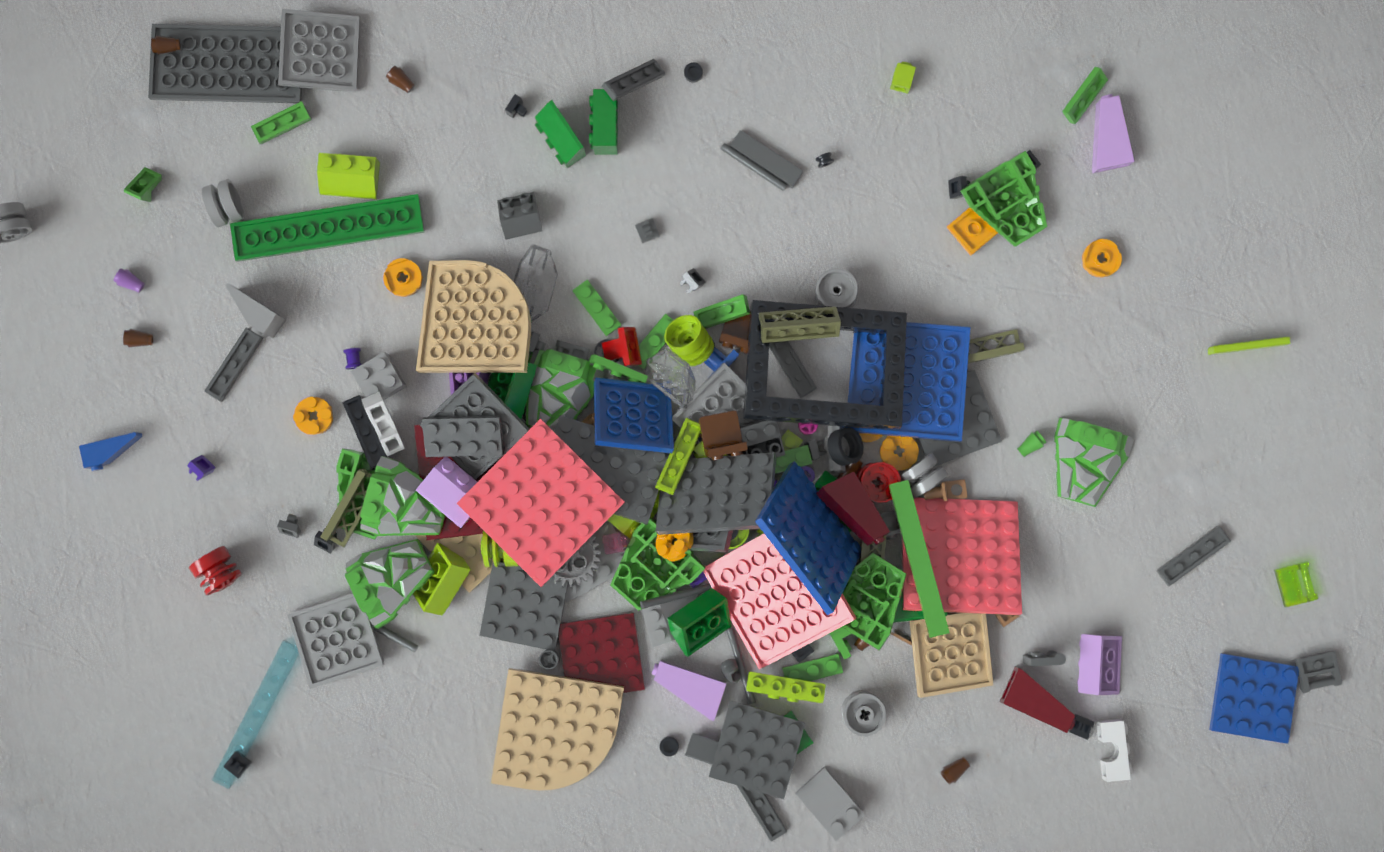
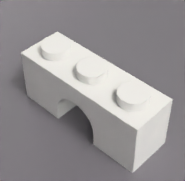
(383, 423)
(1118, 766)

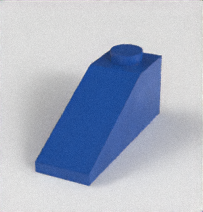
(105, 451)

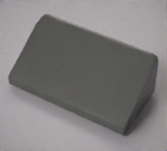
(701, 748)

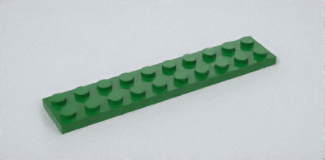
(327, 227)

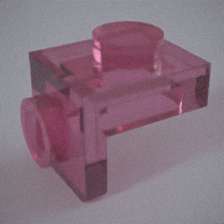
(614, 543)

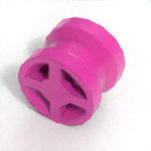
(811, 428)

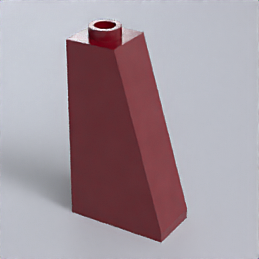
(854, 507)
(1033, 700)

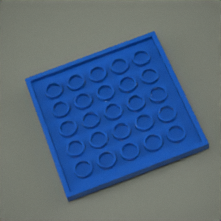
(932, 379)
(809, 537)

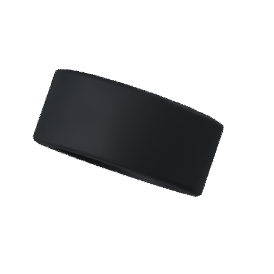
(835, 446)

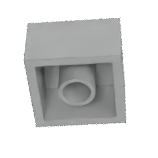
(379, 376)

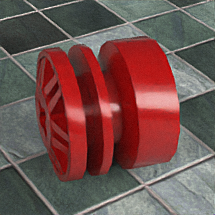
(885, 474)
(215, 570)

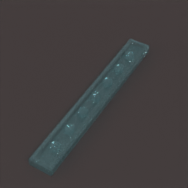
(258, 709)

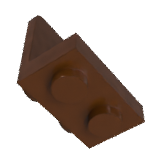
(736, 334)
(721, 435)

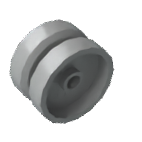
(222, 203)
(12, 222)
(839, 281)
(923, 476)
(867, 724)

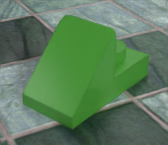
(143, 184)
(843, 646)

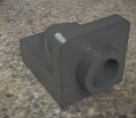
(891, 522)

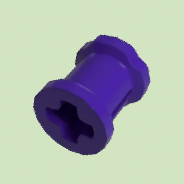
(352, 358)

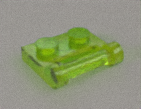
(1290, 585)

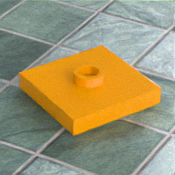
(971, 231)

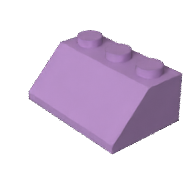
(445, 487)
(1099, 664)

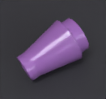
(127, 280)

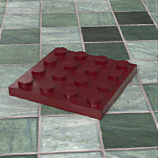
(603, 651)

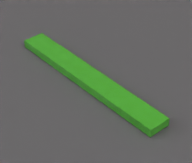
(919, 559)

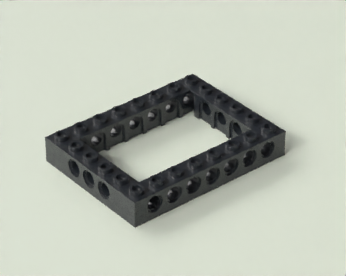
(883, 417)

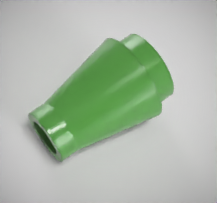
(1032, 443)

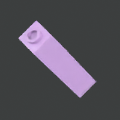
(1111, 137)
(694, 688)

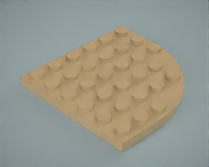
(473, 321)
(553, 729)

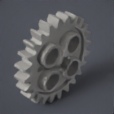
(588, 555)

